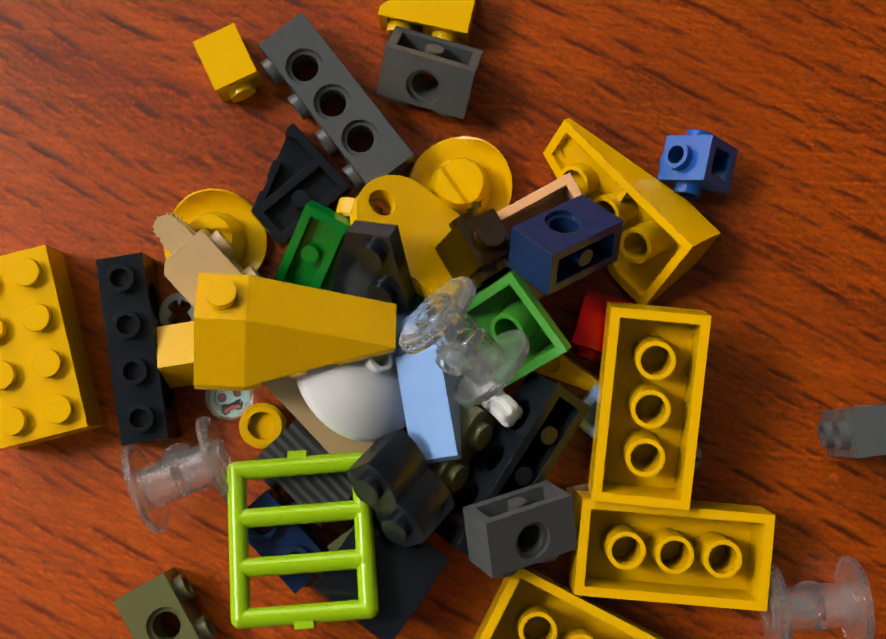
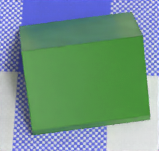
(511, 305)

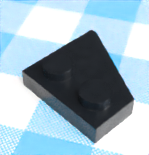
(292, 182)
(374, 265)

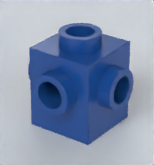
(697, 164)

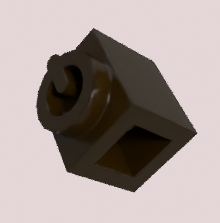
(476, 247)

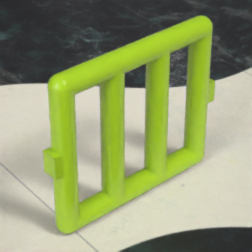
(242, 567)

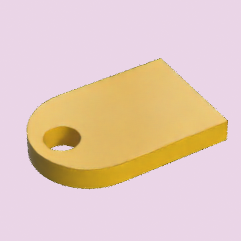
(421, 223)

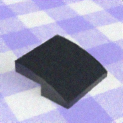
(402, 581)

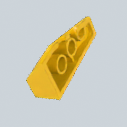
(660, 228)
(272, 329)

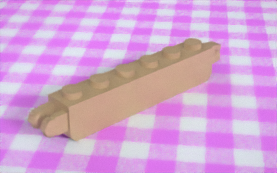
(208, 253)

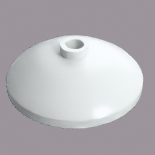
(356, 398)

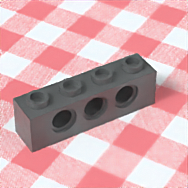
(302, 45)

